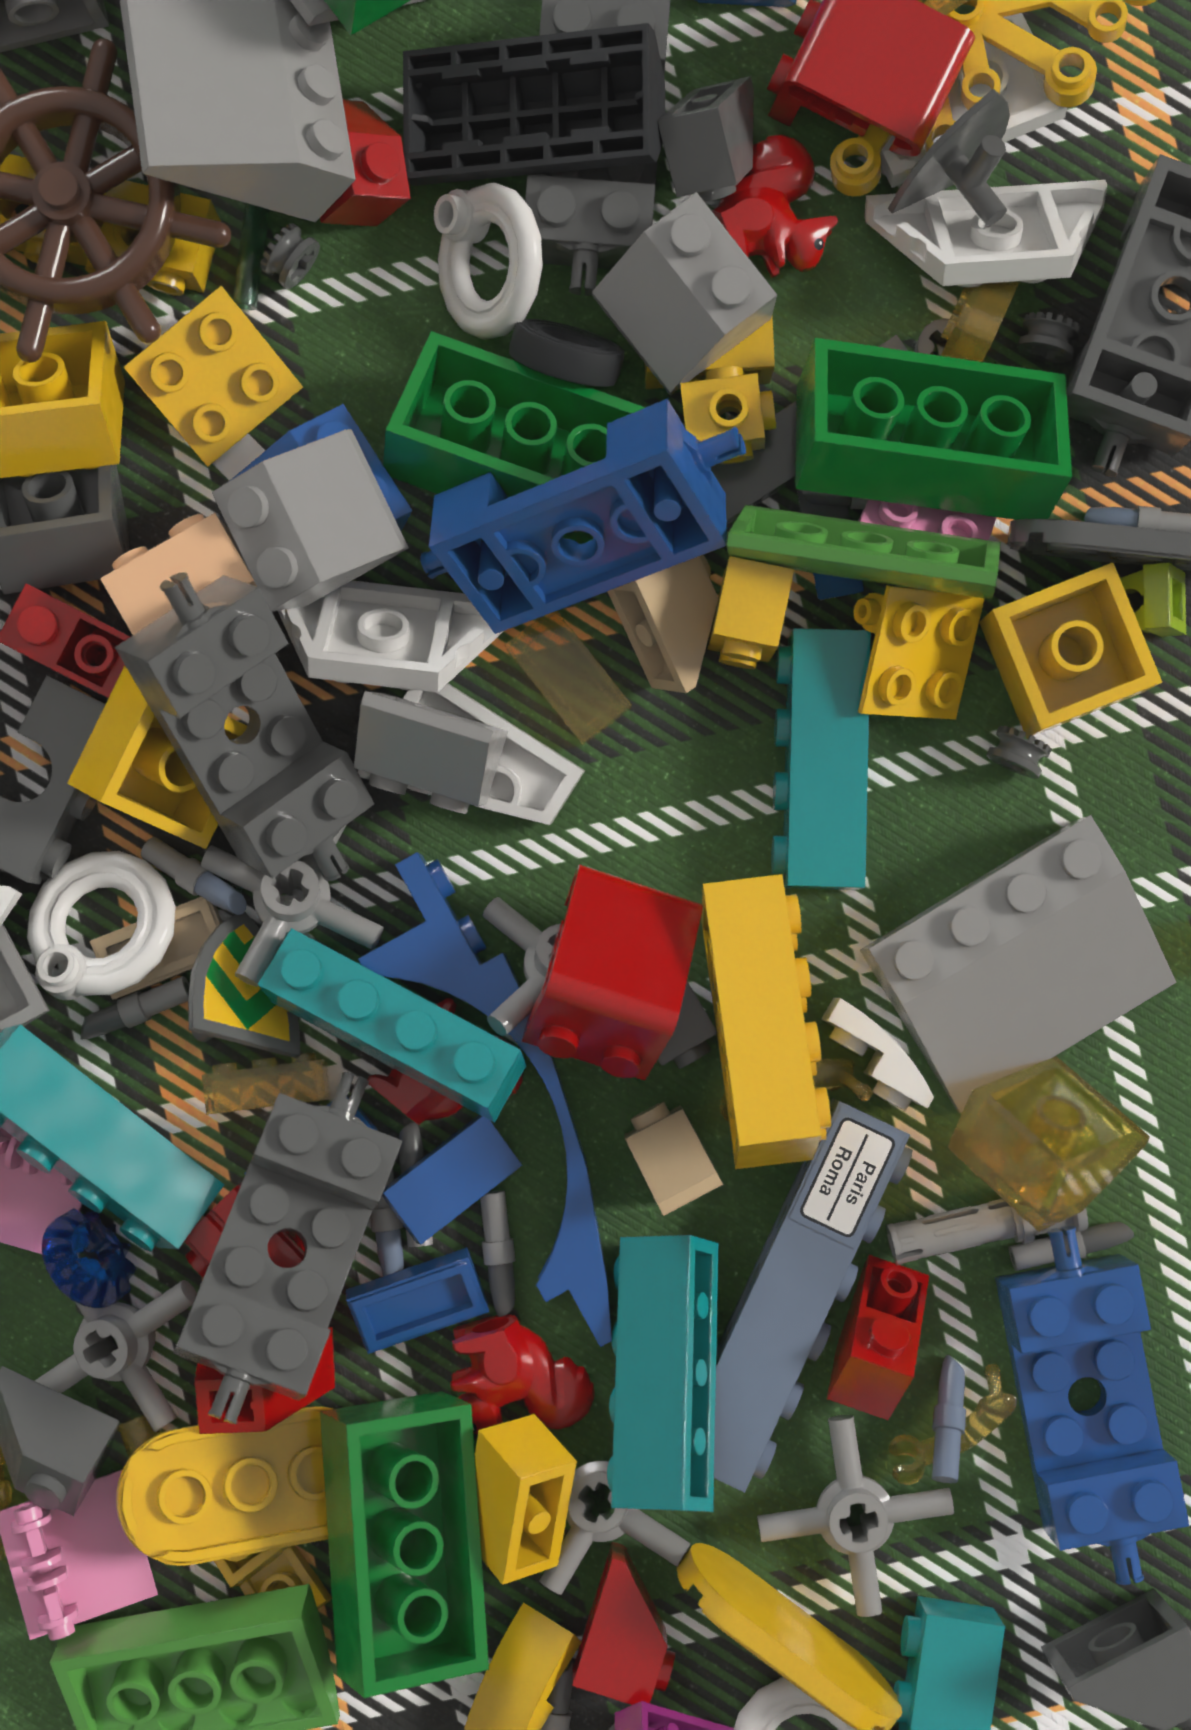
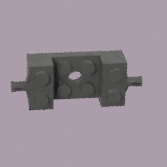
(595, 213)
(1137, 362)
(276, 784)
(311, 1177)

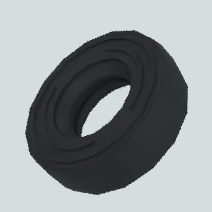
(566, 352)

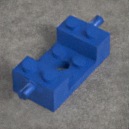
(642, 504)
(1104, 1467)

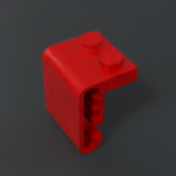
(872, 66)
(615, 974)

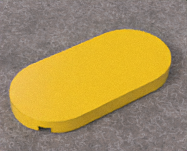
(225, 1493)
(789, 1639)

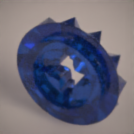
(83, 1279)

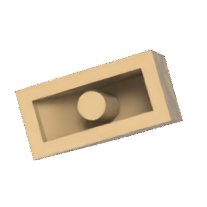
(669, 622)
(671, 1157)

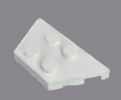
(1031, 243)
(388, 635)

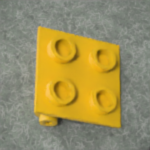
(213, 376)
(917, 651)

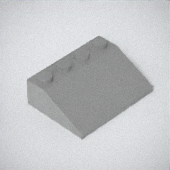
(239, 101)
(1021, 961)

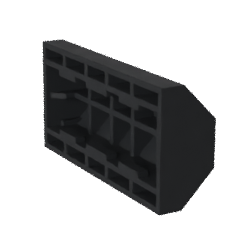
(533, 105)

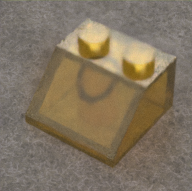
(1045, 1141)

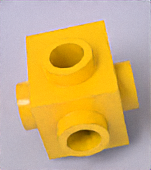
(727, 391)

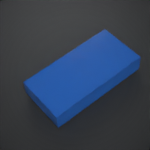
(450, 1178)
(417, 1300)

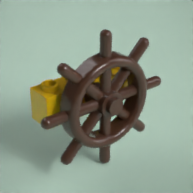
(93, 212)

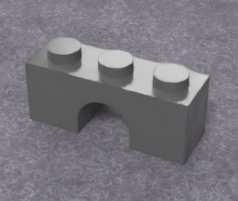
(37, 830)

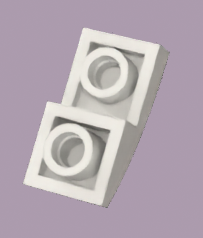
(890, 1066)

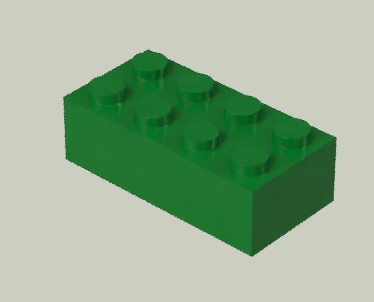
(487, 414)
(931, 431)
(404, 1542)

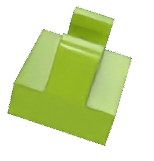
(1163, 598)

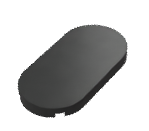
(1101, 542)

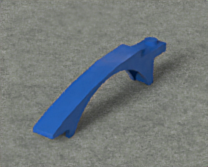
(445, 957)

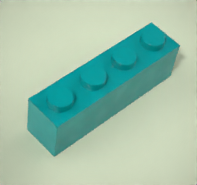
(824, 760)
(393, 1025)
(98, 1145)
(664, 1374)
(950, 1666)

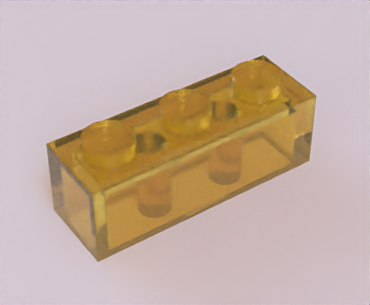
(977, 320)
(258, 1087)

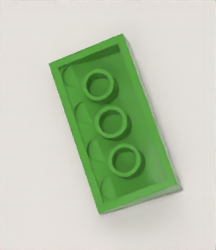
(866, 551)
(203, 1667)

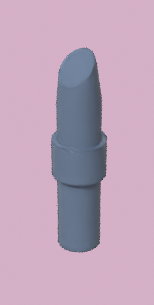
(949, 1422)

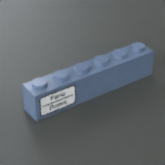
(795, 1284)

